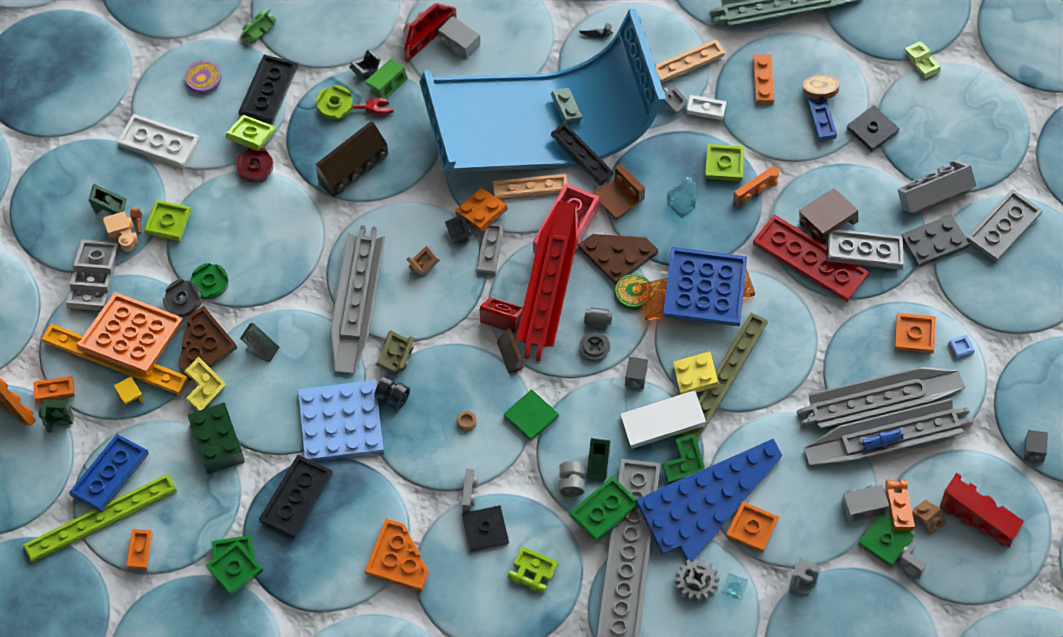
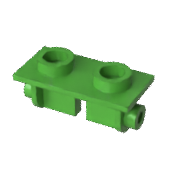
(262, 21)

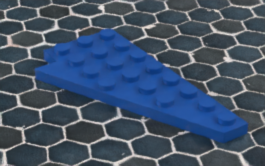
(699, 505)

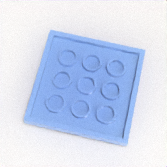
(340, 421)

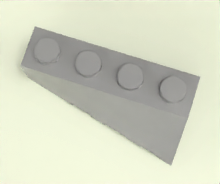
(937, 187)

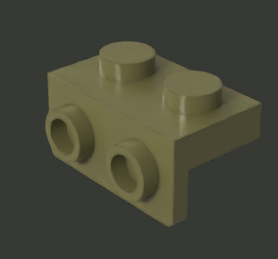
(395, 352)

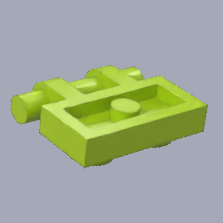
(534, 564)

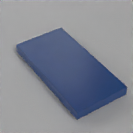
(109, 473)

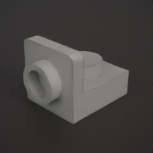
(674, 99)

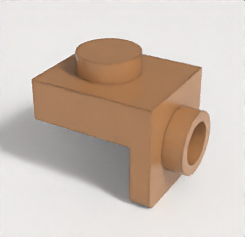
(423, 261)
(929, 515)

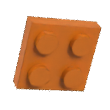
(481, 209)
(915, 333)
(752, 527)

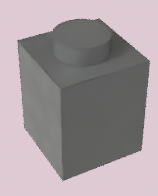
(636, 372)
(1035, 446)

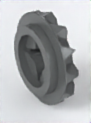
(593, 339)

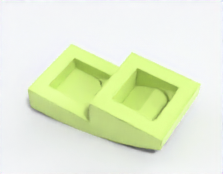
(922, 60)

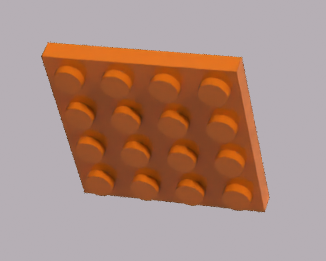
(130, 333)

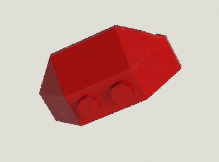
(425, 28)

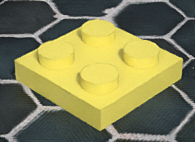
(696, 373)

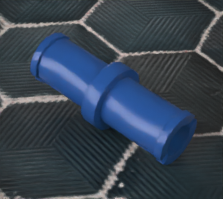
(882, 439)

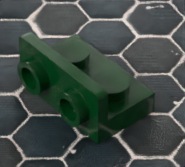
(55, 412)

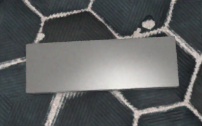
(490, 249)

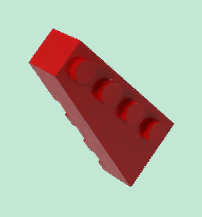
(980, 512)

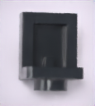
(367, 65)
(458, 230)

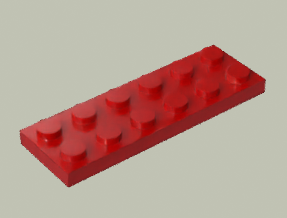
(809, 258)

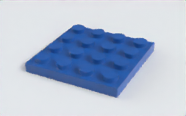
(705, 286)

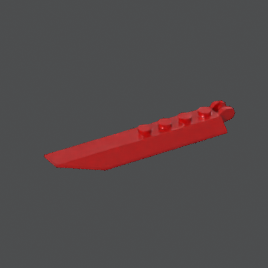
(549, 279)

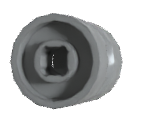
(571, 479)

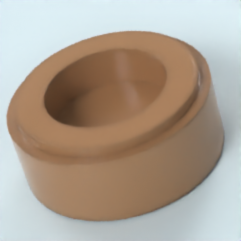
(466, 421)

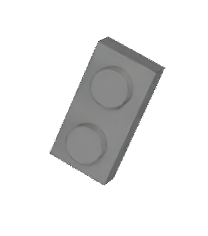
(469, 498)

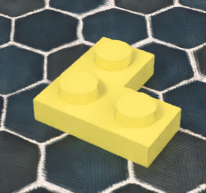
(207, 384)

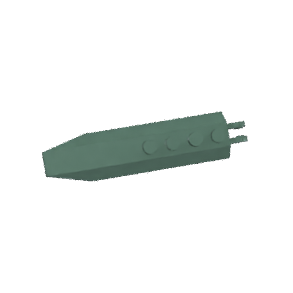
(747, 11)

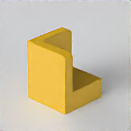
(128, 391)

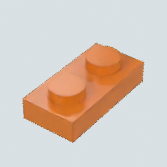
(54, 389)
(139, 549)

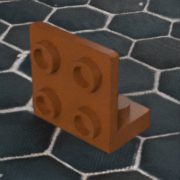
(621, 192)

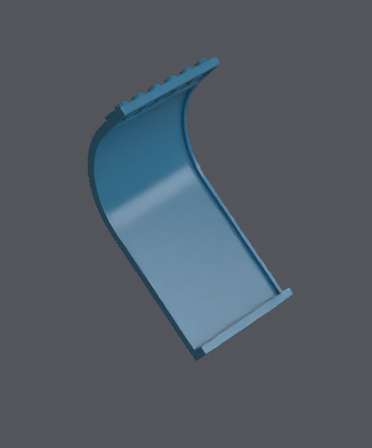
(510, 118)

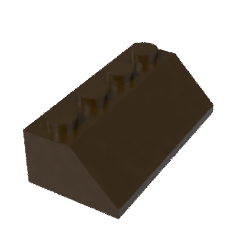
(351, 159)

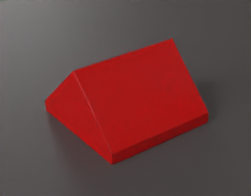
(500, 314)

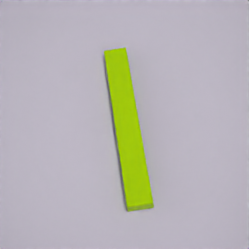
(95, 520)

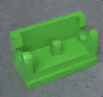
(387, 79)

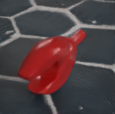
(373, 107)

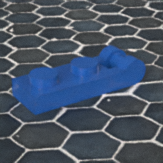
(822, 118)

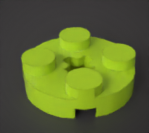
(338, 111)

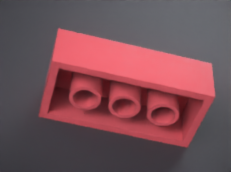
(586, 210)

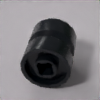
(393, 393)

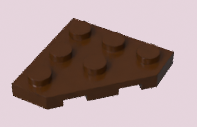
(618, 254)
(204, 340)

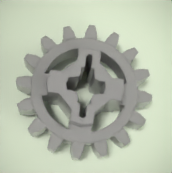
(692, 587)

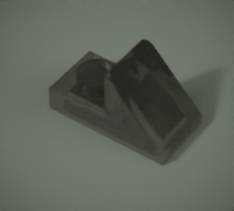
(259, 343)

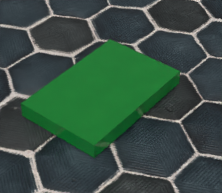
(604, 509)

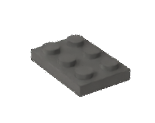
(935, 240)

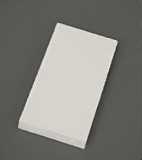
(158, 141)
(663, 419)

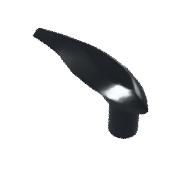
(598, 33)

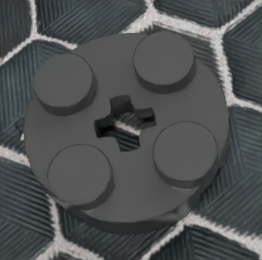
(184, 288)

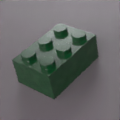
(216, 438)

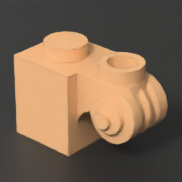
(119, 229)

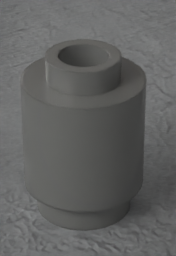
(598, 317)

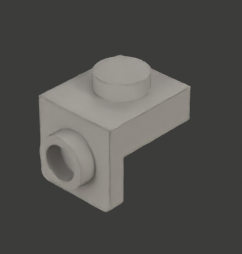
(911, 564)

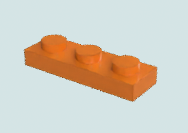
(763, 79)

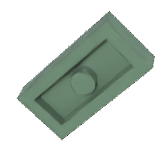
(566, 105)

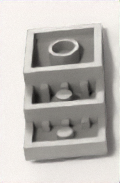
(92, 275)

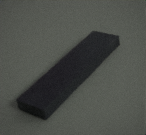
(582, 153)

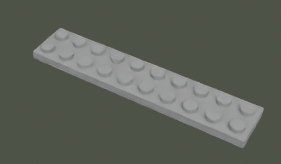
(628, 557)

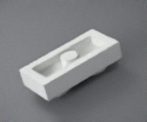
(706, 107)

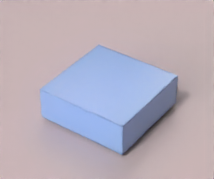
(961, 346)

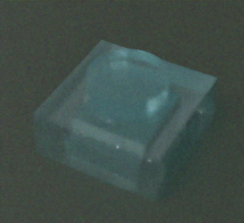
(735, 586)

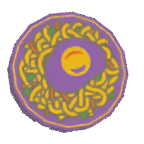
(203, 77)

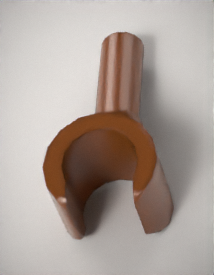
(135, 213)

